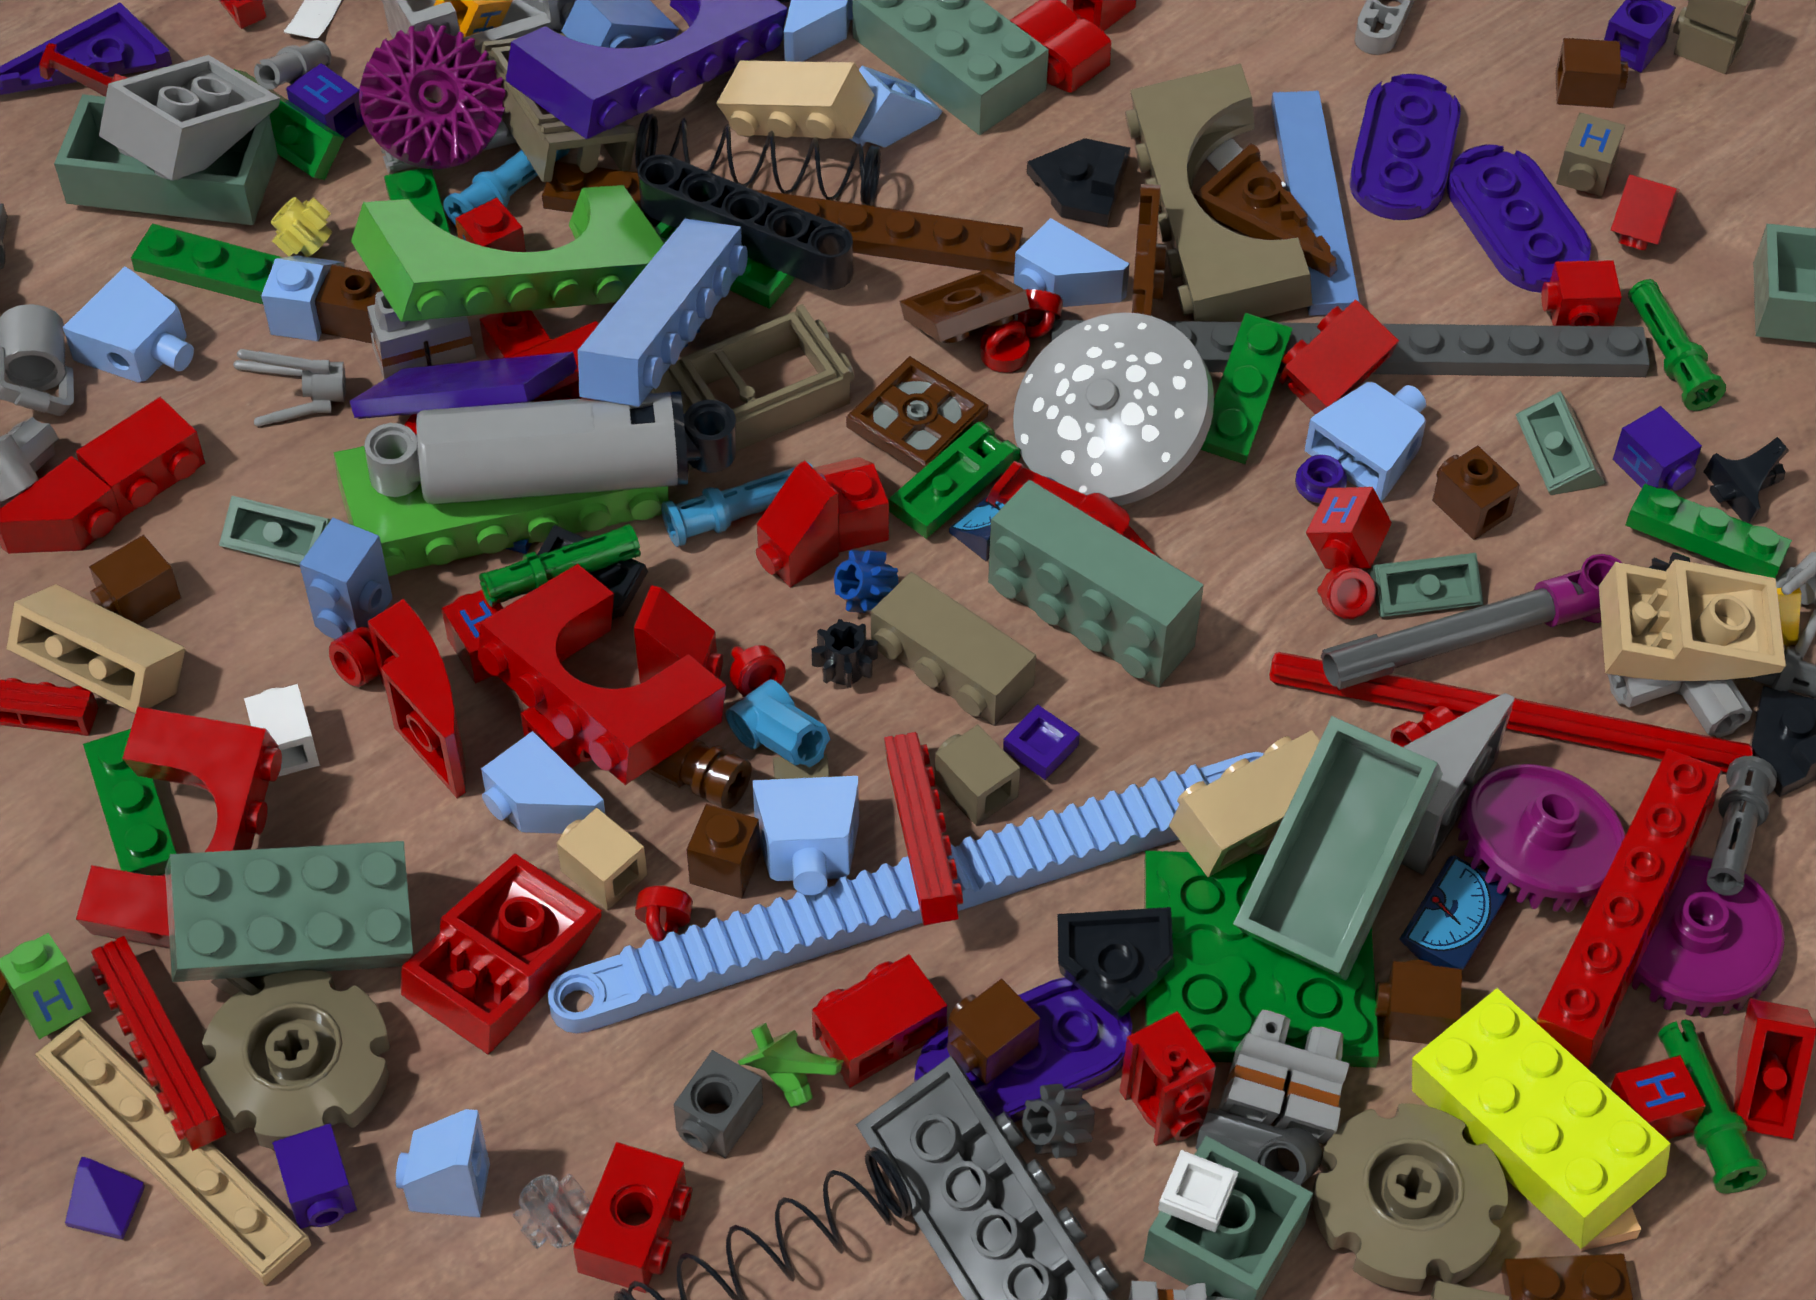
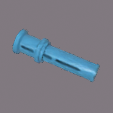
(498, 183)
(719, 508)

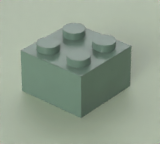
(1251, 1238)

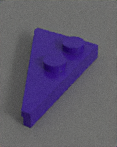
(106, 42)

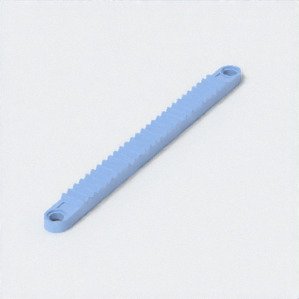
(872, 904)

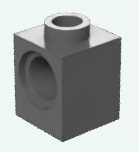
(723, 1083)

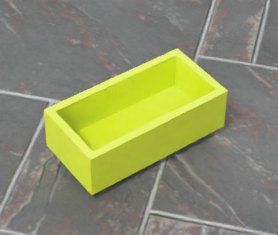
(1543, 1115)

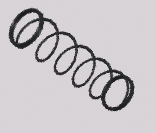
(868, 170)
(883, 1195)

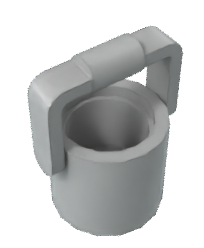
(34, 359)

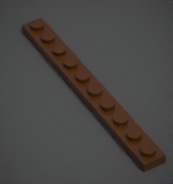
(873, 228)

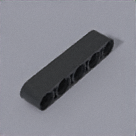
(770, 229)

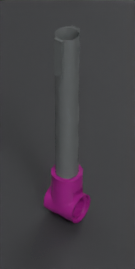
(1551, 602)

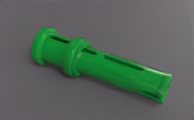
(1683, 359)
(1718, 1129)

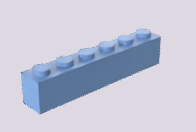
(660, 312)

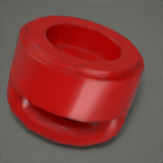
(1044, 307)
(1005, 347)
(1347, 591)
(353, 657)
(755, 667)
(663, 908)

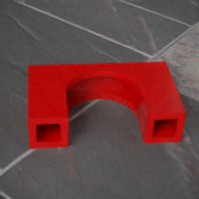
(620, 727)
(211, 754)

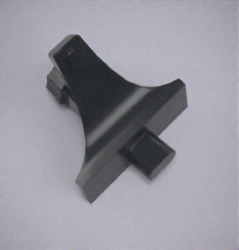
(1742, 479)

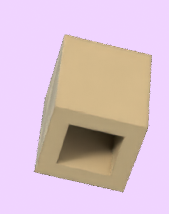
(601, 858)

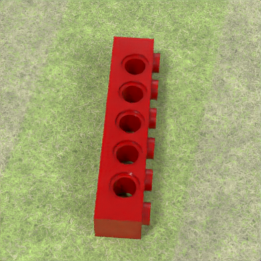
(1629, 905)

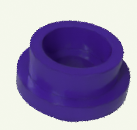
(1322, 469)

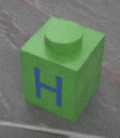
(43, 985)

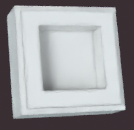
(1198, 1191)

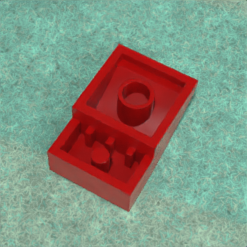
(419, 692)
(498, 952)

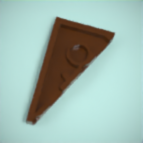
(1258, 206)
(1149, 254)

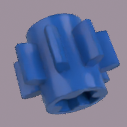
(864, 580)

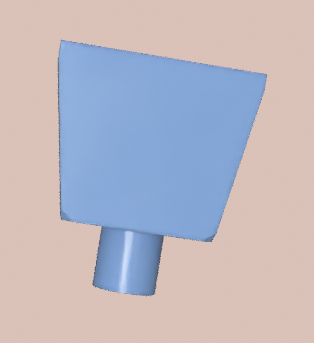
(129, 330)
(1370, 434)
(807, 828)

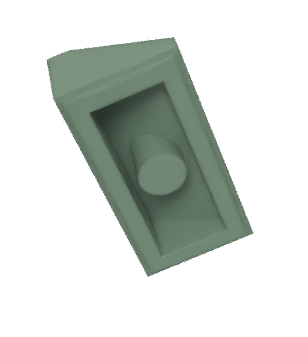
(1559, 446)
(270, 530)
(1427, 584)

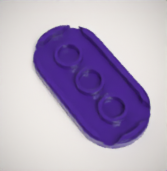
(1405, 147)
(1515, 214)
(1075, 1048)

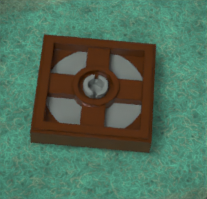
(915, 414)

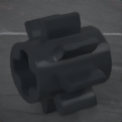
(844, 653)

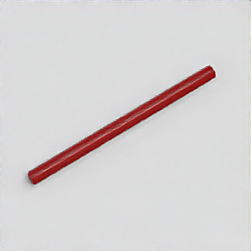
(1524, 717)

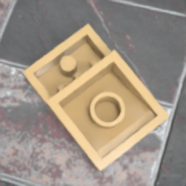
(1690, 623)

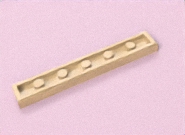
(198, 1178)

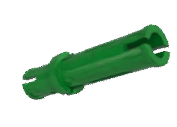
(536, 569)

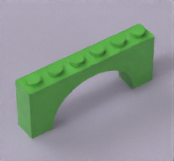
(443, 276)
(431, 534)

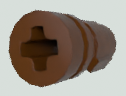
(709, 772)

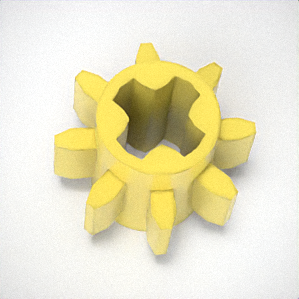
(301, 227)

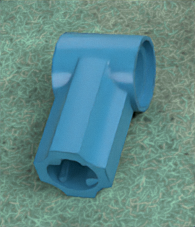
(773, 720)

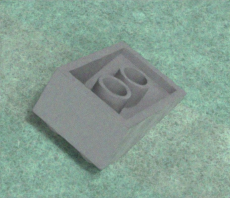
(183, 115)
(1464, 754)

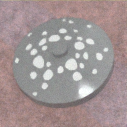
(1114, 407)

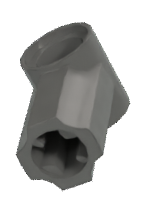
(1262, 1142)

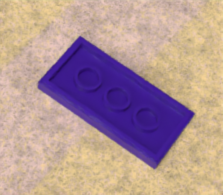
(464, 385)

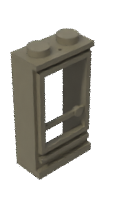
(545, 134)
(779, 409)

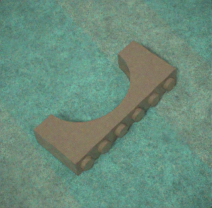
(1219, 269)

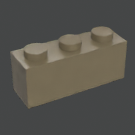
(952, 649)

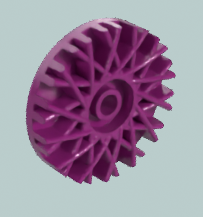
(435, 68)
(1541, 834)
(1712, 945)

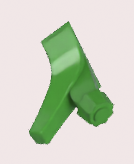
(788, 1063)

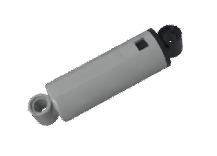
(550, 448)

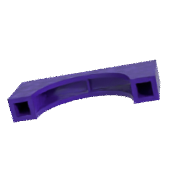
(604, 86)

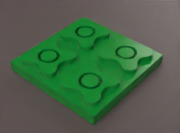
(1229, 977)

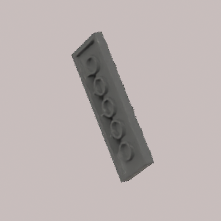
(980, 1197)

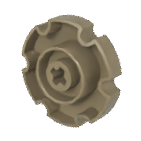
(303, 1018)
(1402, 1238)

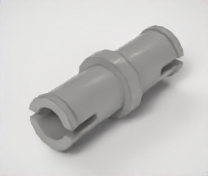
(291, 64)

